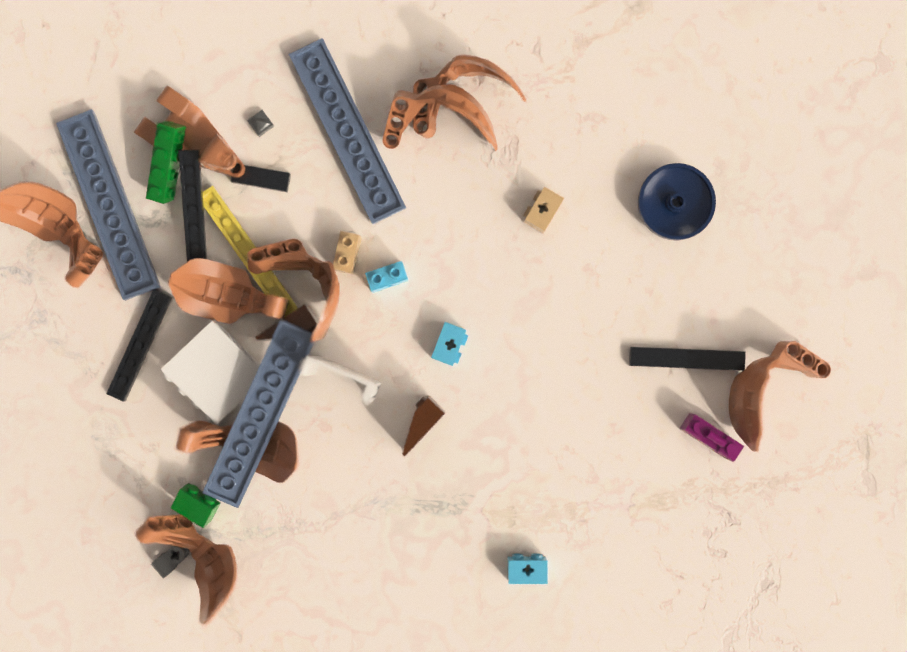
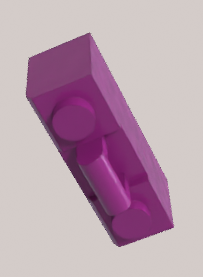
(711, 437)

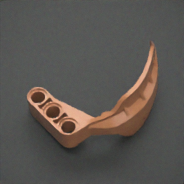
(459, 66)
(447, 96)
(50, 217)
(293, 256)
(221, 292)
(749, 387)
(277, 462)
(214, 566)

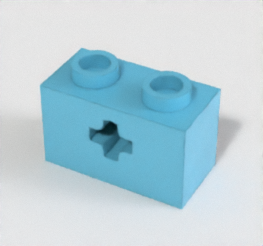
(386, 277)
(449, 332)
(537, 572)

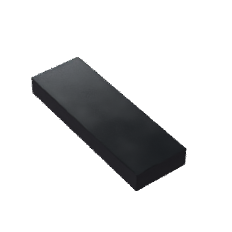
(262, 178)

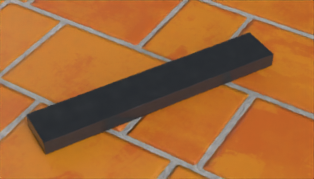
(192, 204)
(139, 345)
(687, 358)

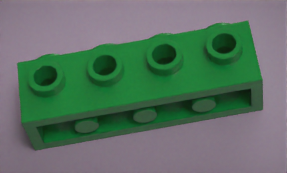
(165, 162)

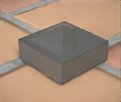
(260, 123)

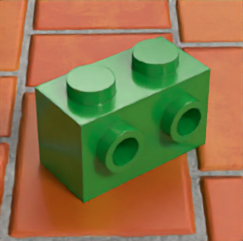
(195, 505)

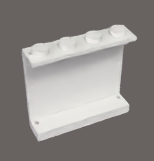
(311, 363)
(212, 372)

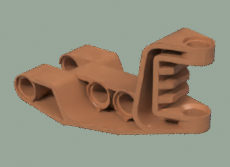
(199, 133)

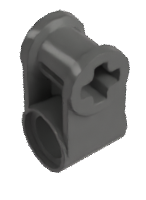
(169, 560)

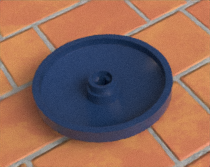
(676, 201)

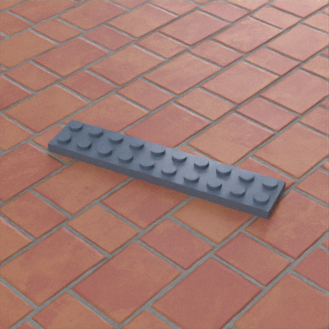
(347, 131)
(108, 205)
(259, 414)

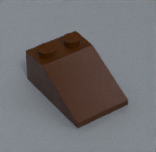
(302, 317)
(424, 418)

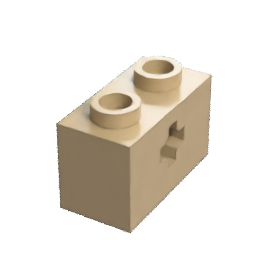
(551, 202)
(346, 252)

